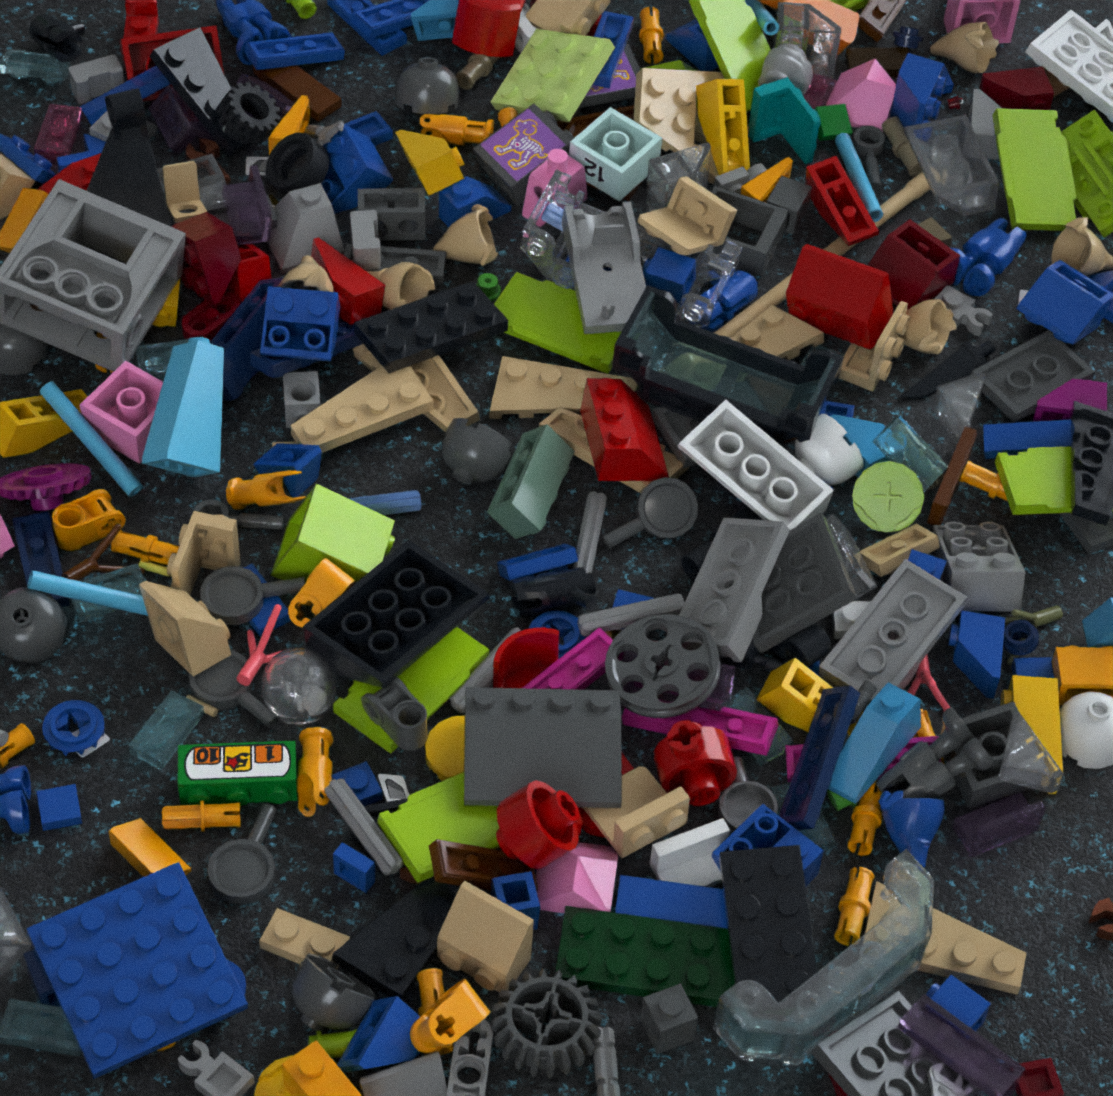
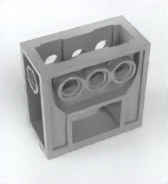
(85, 286)

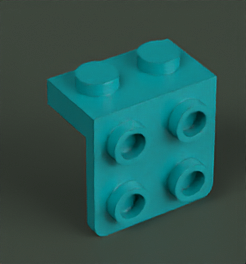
(783, 110)

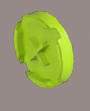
(888, 496)

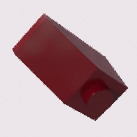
(1019, 88)

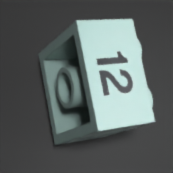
(615, 153)

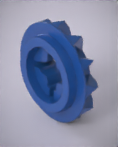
(567, 627)
(84, 715)

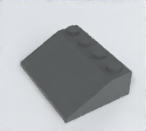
(543, 736)

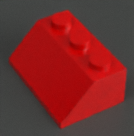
(136, 51)
(840, 296)
(620, 432)

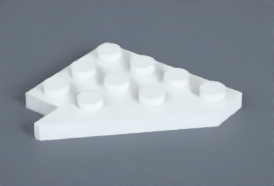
(1079, 58)

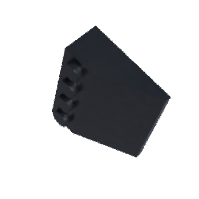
(392, 616)

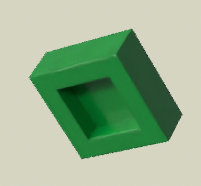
(833, 121)

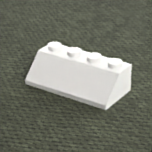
(756, 468)

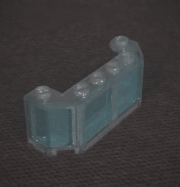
(844, 988)

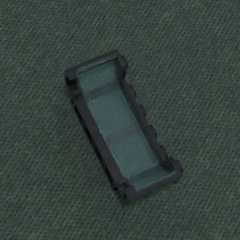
(699, 370)

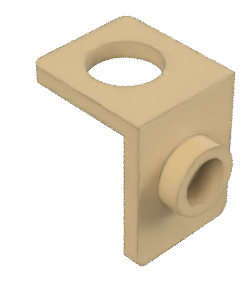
(182, 190)

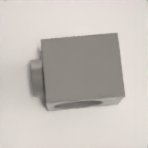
(300, 395)

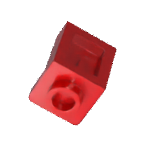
(141, 18)

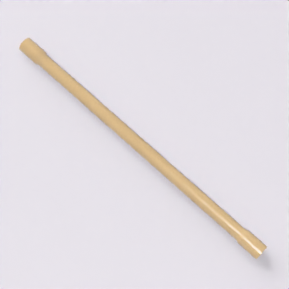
(913, 190)

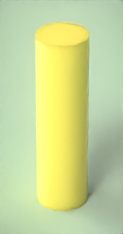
(155, 568)

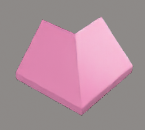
(866, 93)
(579, 879)

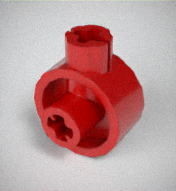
(696, 760)
(538, 824)

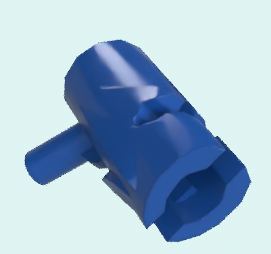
(736, 294)

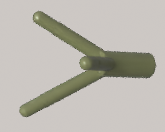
(1036, 619)

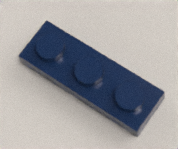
(38, 547)

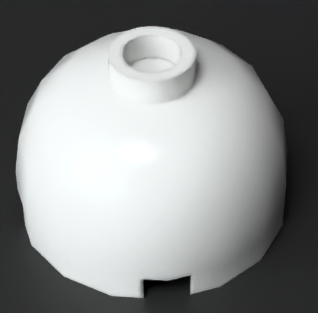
(829, 453)
(1088, 729)

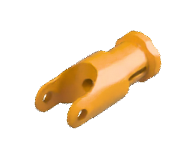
(456, 128)
(261, 490)
(314, 769)

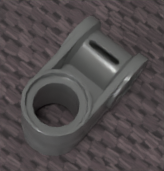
(394, 710)

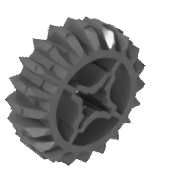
(517, 1011)

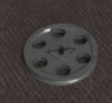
(670, 677)

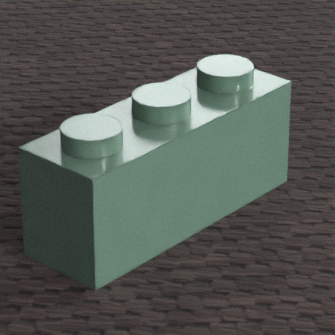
(531, 482)

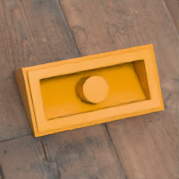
(20, 216)
(143, 848)

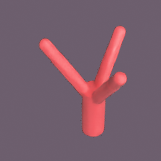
(256, 653)
(924, 676)

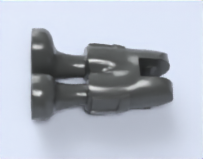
(922, 766)

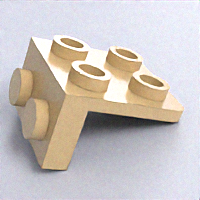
(566, 15)
(690, 219)
(867, 366)
(205, 543)
(644, 813)

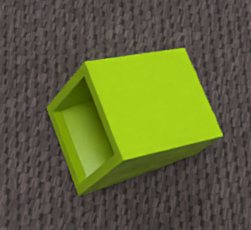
(335, 530)

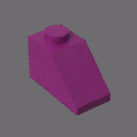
(1059, 402)

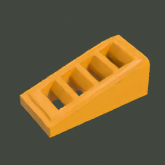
(293, 122)
(763, 184)

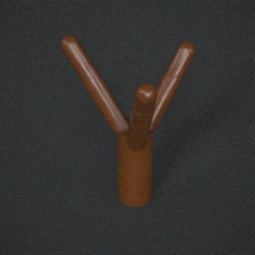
(90, 564)

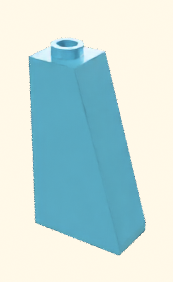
(189, 412)

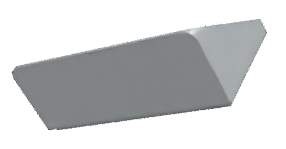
(413, 1078)

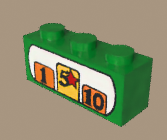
(237, 773)

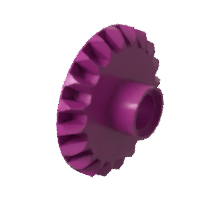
(45, 484)

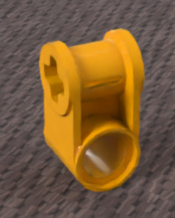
(85, 520)
(321, 589)
(448, 1018)

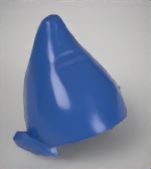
(911, 822)

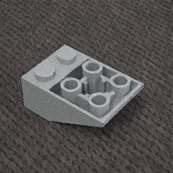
(981, 565)

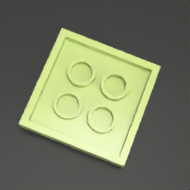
(553, 73)

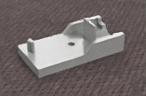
(600, 242)
(740, 556)
(913, 608)

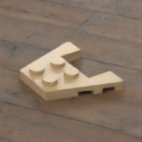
(668, 106)

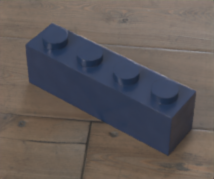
(241, 336)

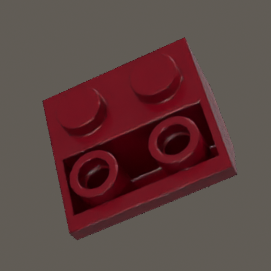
(209, 256)
(916, 264)

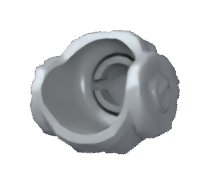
(789, 62)

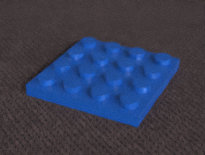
(136, 969)

